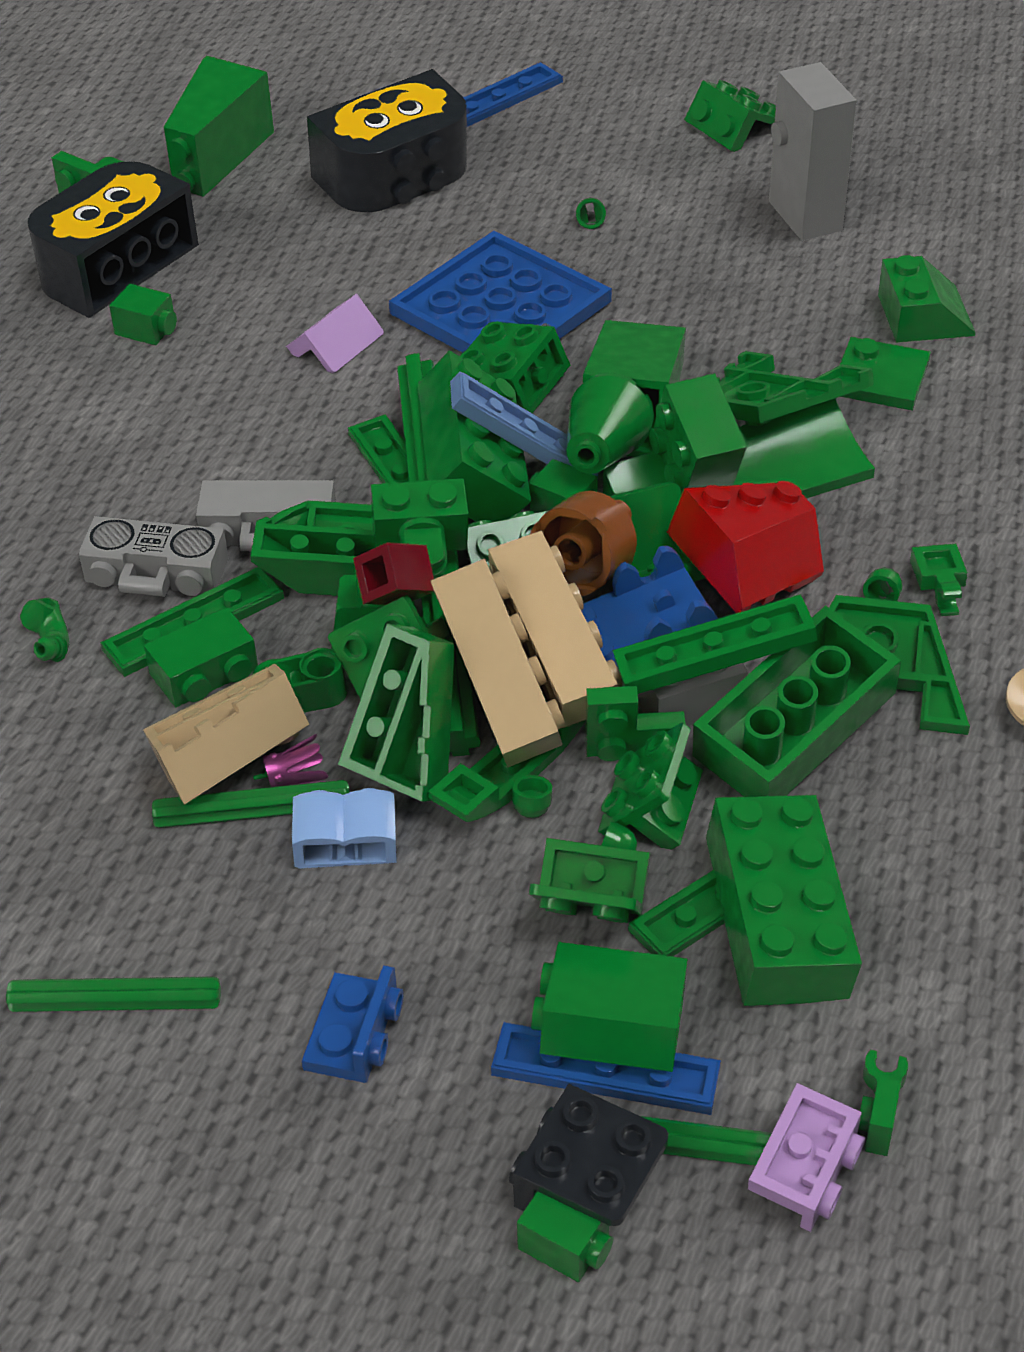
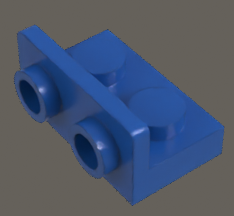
(352, 1026)

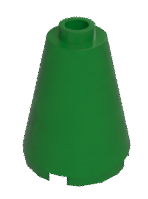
(606, 422)

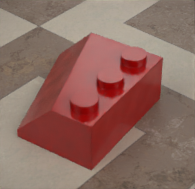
(749, 539)

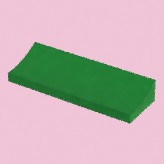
(801, 447)

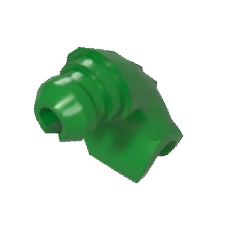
(46, 620)

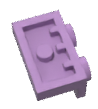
(807, 1154)

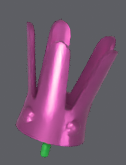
(284, 767)

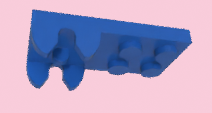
(647, 605)

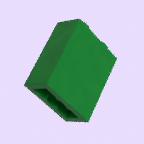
(611, 1006)

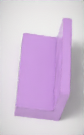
(339, 335)

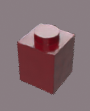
(394, 572)

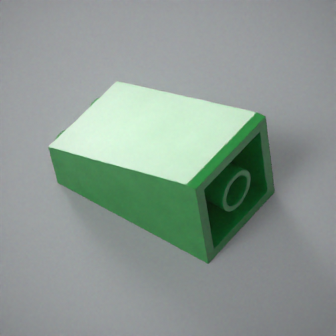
(217, 122)
(643, 352)

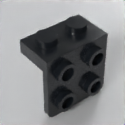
(589, 1157)

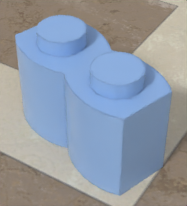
(343, 828)

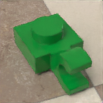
(942, 570)
(880, 1112)

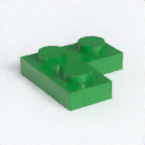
(615, 724)

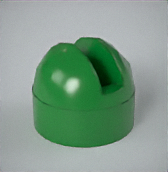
(582, 213)
(876, 584)
(531, 795)
(619, 837)

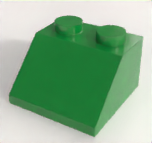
(921, 301)

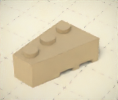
(226, 731)

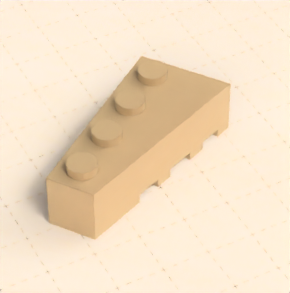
(554, 623)
(497, 662)

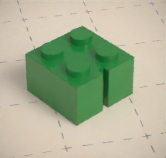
(697, 434)

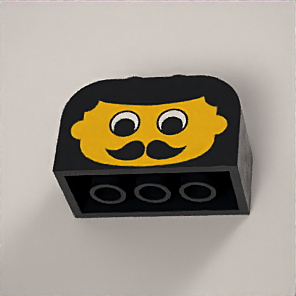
(390, 143)
(110, 233)

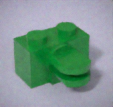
(422, 514)

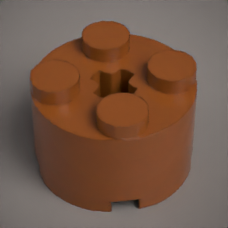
(591, 536)

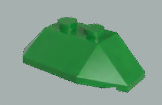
(313, 544)

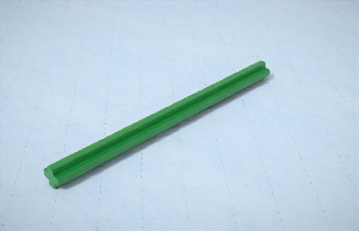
(464, 722)

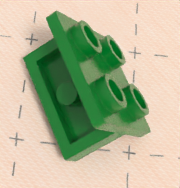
(360, 639)
(654, 789)

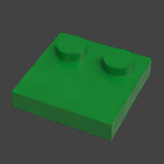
(895, 370)

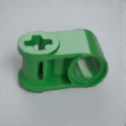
(314, 676)

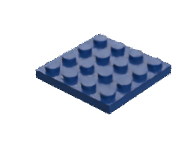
(498, 283)

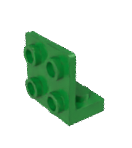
(524, 356)

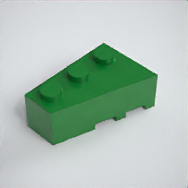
(404, 713)

